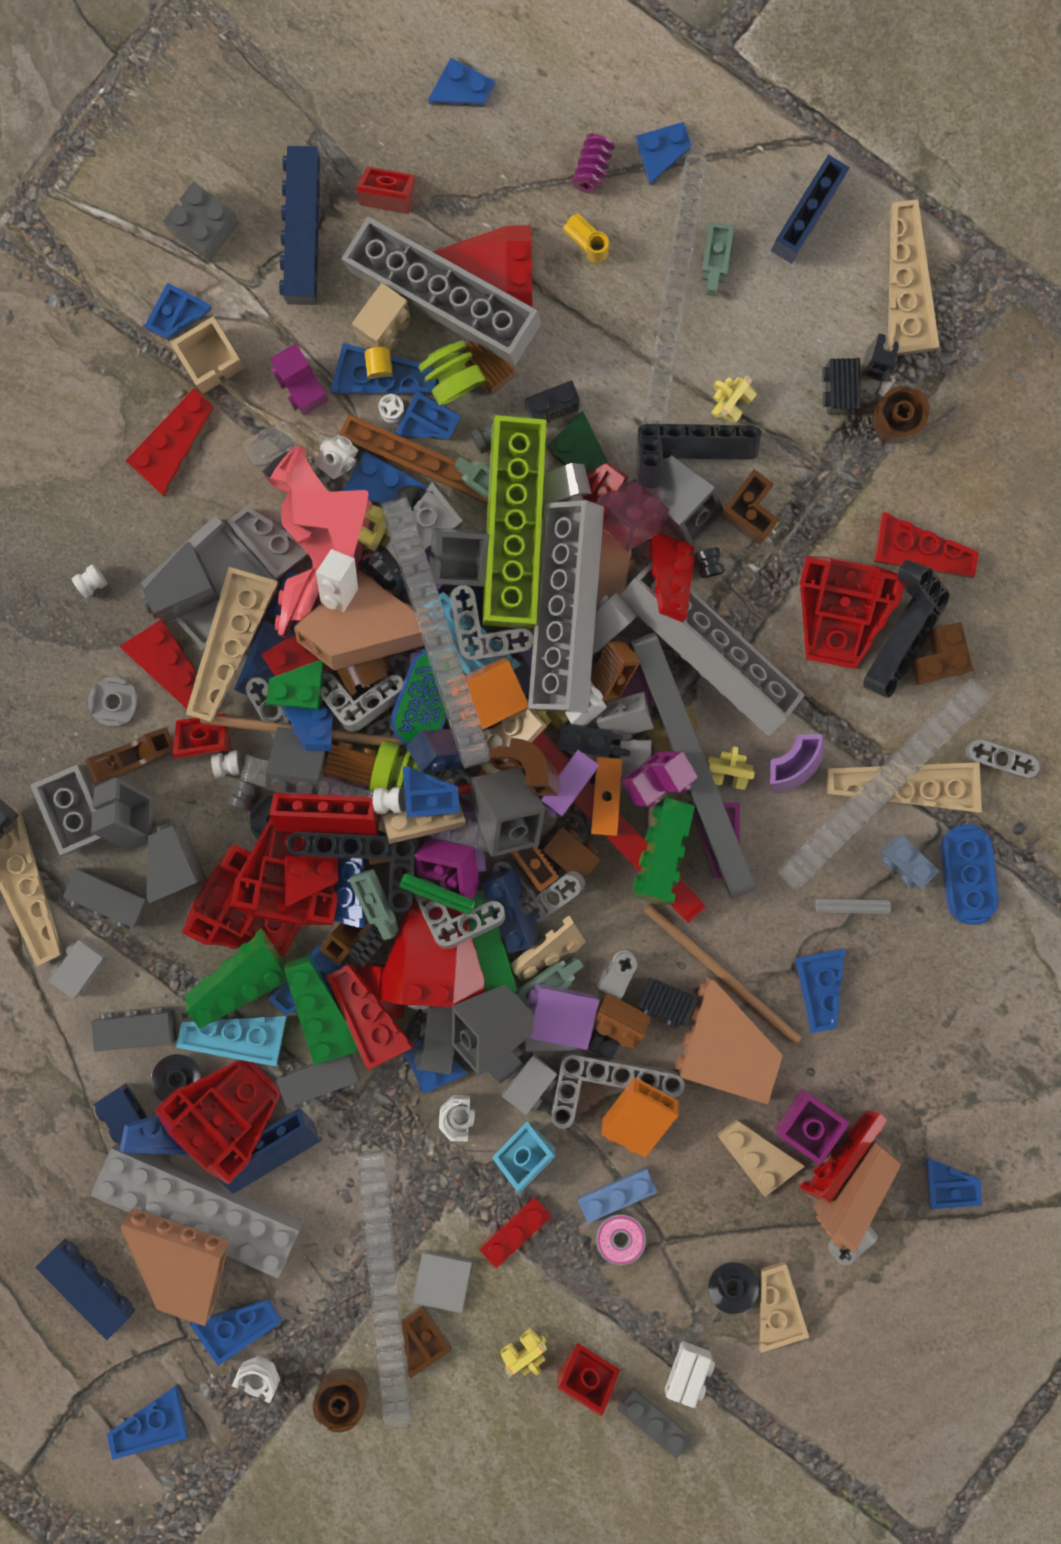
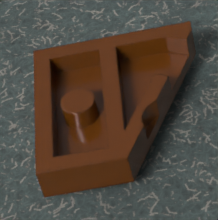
(423, 1341)

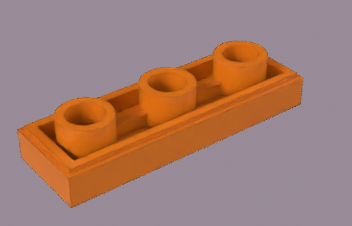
(606, 780)

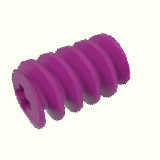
(592, 161)

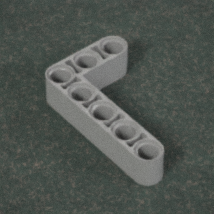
(607, 1077)

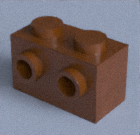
(570, 853)

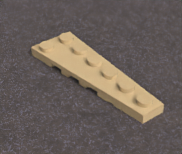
(910, 294)
(232, 630)
(933, 785)
(26, 895)

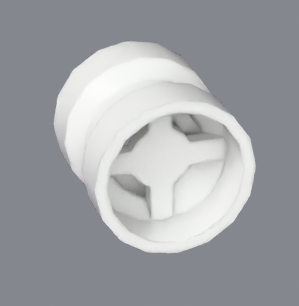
(89, 581)
(226, 764)
(389, 800)

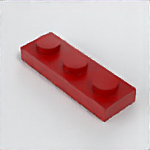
(515, 1232)

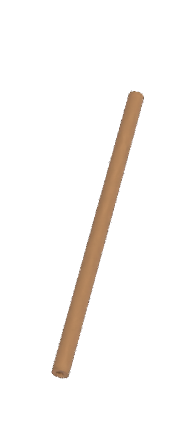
(272, 727)
(722, 974)

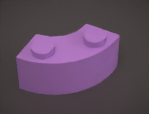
(798, 763)

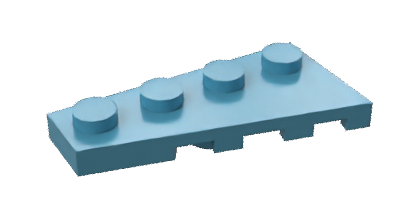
(467, 623)
(242, 1039)

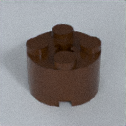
(900, 401)
(365, 675)
(327, 1404)

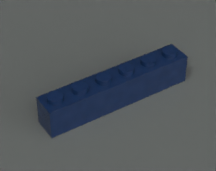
(301, 225)

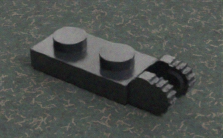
(591, 740)

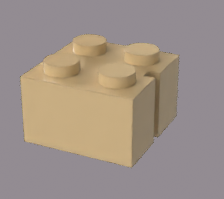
(382, 318)
(207, 355)

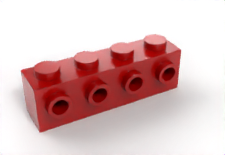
(324, 814)

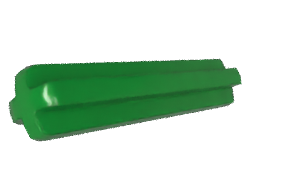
(437, 894)

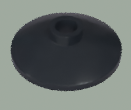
(164, 1073)
(736, 1299)

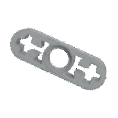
(1017, 770)

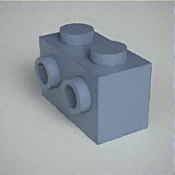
(908, 862)

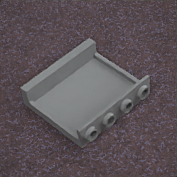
(218, 552)

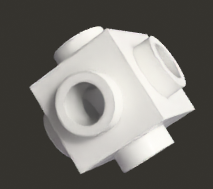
(336, 456)

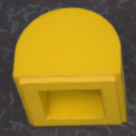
(378, 362)

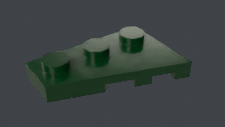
(578, 445)

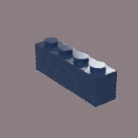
(810, 209)
(277, 1146)
(86, 1288)

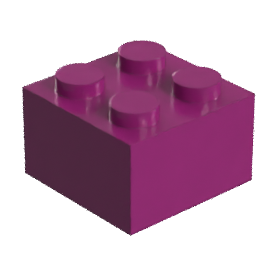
(811, 1126)

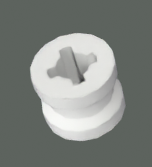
(392, 403)

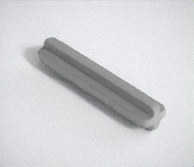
(852, 906)

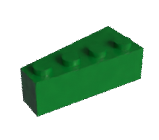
(663, 852)
(491, 952)
(237, 981)
(318, 1012)

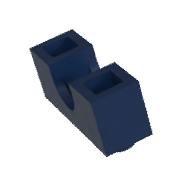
(517, 930)

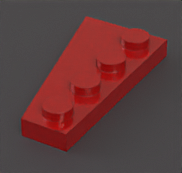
(165, 448)
(903, 541)
(672, 573)
(163, 660)
(844, 1158)

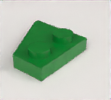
(297, 688)

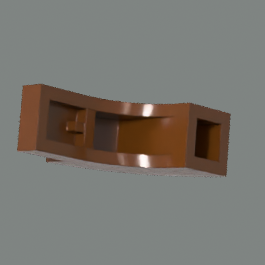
(131, 756)
(540, 772)
(343, 940)

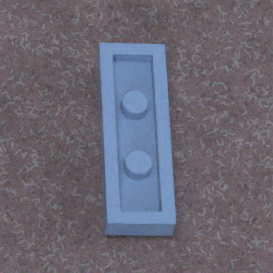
(616, 1195)

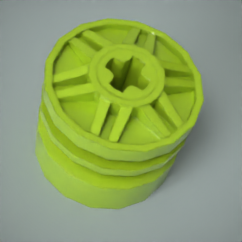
(451, 372)
(389, 766)

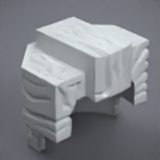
(456, 1117)
(258, 1377)

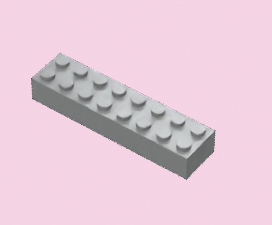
(442, 290)
(566, 607)
(718, 655)
(254, 1231)

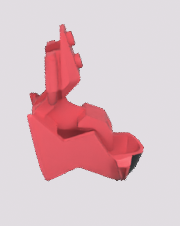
(318, 523)

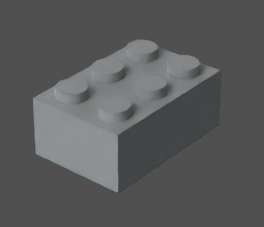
(68, 808)

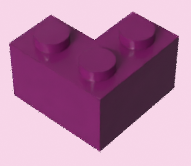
(296, 374)
(659, 775)
(450, 864)

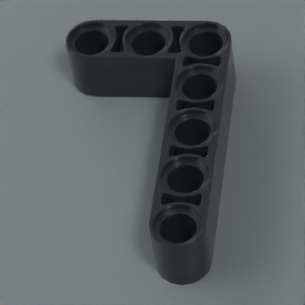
(691, 442)
(911, 630)
(363, 852)

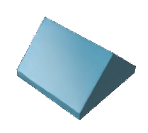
(524, 1156)

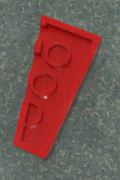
(368, 1020)

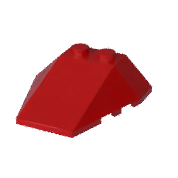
(498, 258)
(844, 607)
(261, 884)
(216, 923)
(425, 973)
(221, 1117)

